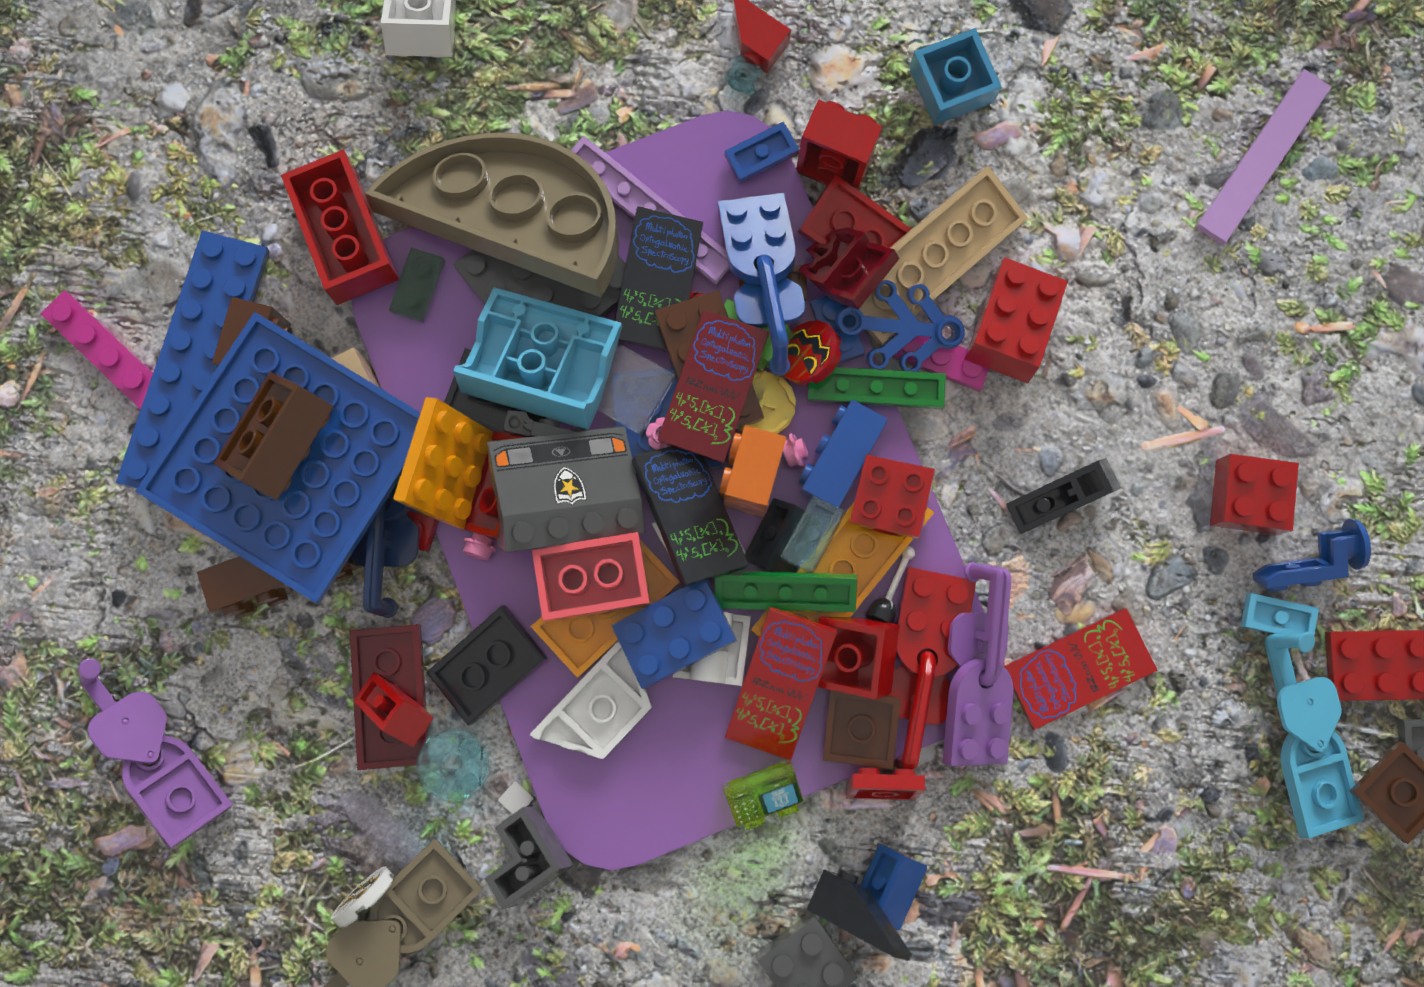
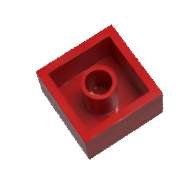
(1254, 494)

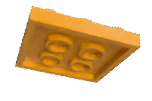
(443, 464)

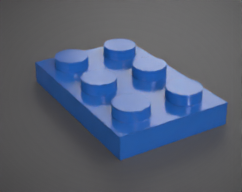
(674, 633)

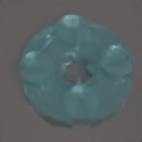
(465, 780)

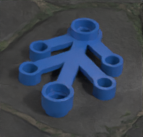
(906, 327)

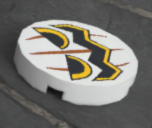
(362, 897)

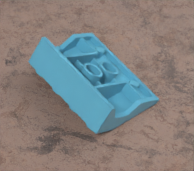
(540, 358)

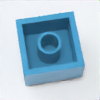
(954, 76)

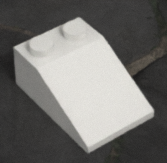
(418, 27)

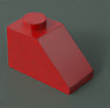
(759, 35)
(393, 710)

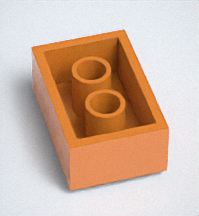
(755, 465)

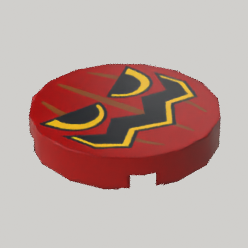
(812, 352)

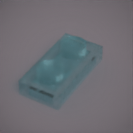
(813, 534)

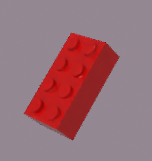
(339, 227)

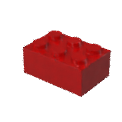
(837, 144)
(1016, 320)

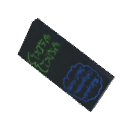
(655, 273)
(689, 514)

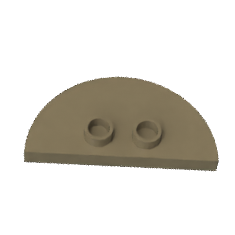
(509, 201)

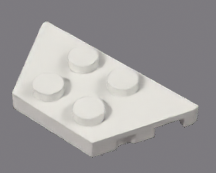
(597, 708)

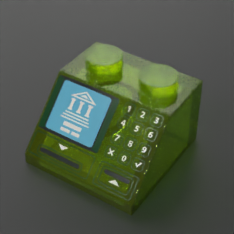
(763, 794)

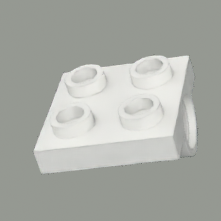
(726, 664)

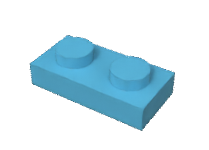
(1277, 615)

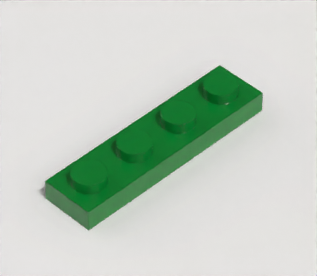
(880, 388)
(787, 591)

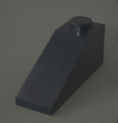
(1063, 495)
(855, 910)

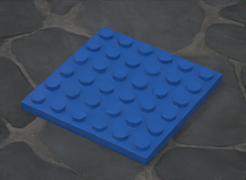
(333, 491)

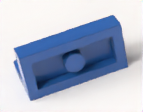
(893, 882)

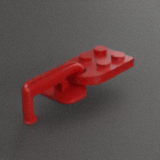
(924, 617)

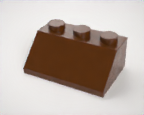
(273, 435)

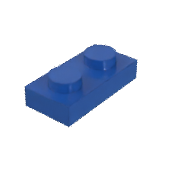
(761, 152)
(826, 310)

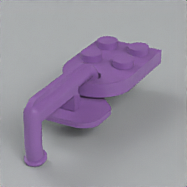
(982, 687)
(177, 791)

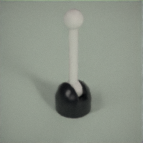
(883, 608)

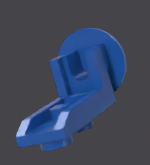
(1335, 550)

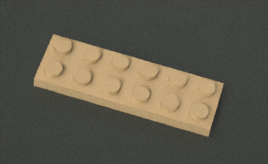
(948, 243)

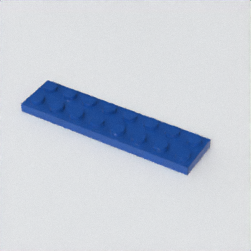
(217, 272)

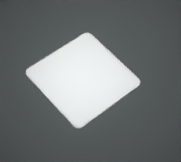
(515, 798)

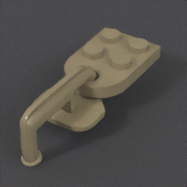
(425, 901)

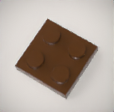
(861, 730)
(1395, 791)

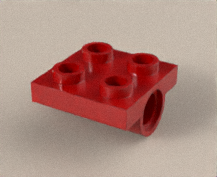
(892, 497)

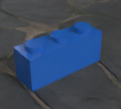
(842, 453)

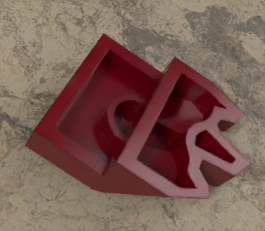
(848, 266)

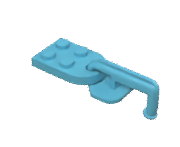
(1312, 753)

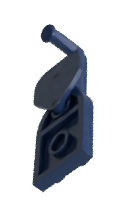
(388, 542)

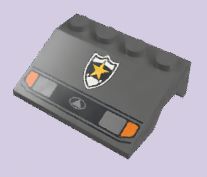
(564, 488)

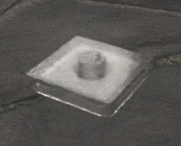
(633, 389)

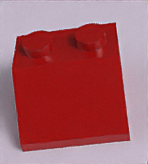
(860, 657)

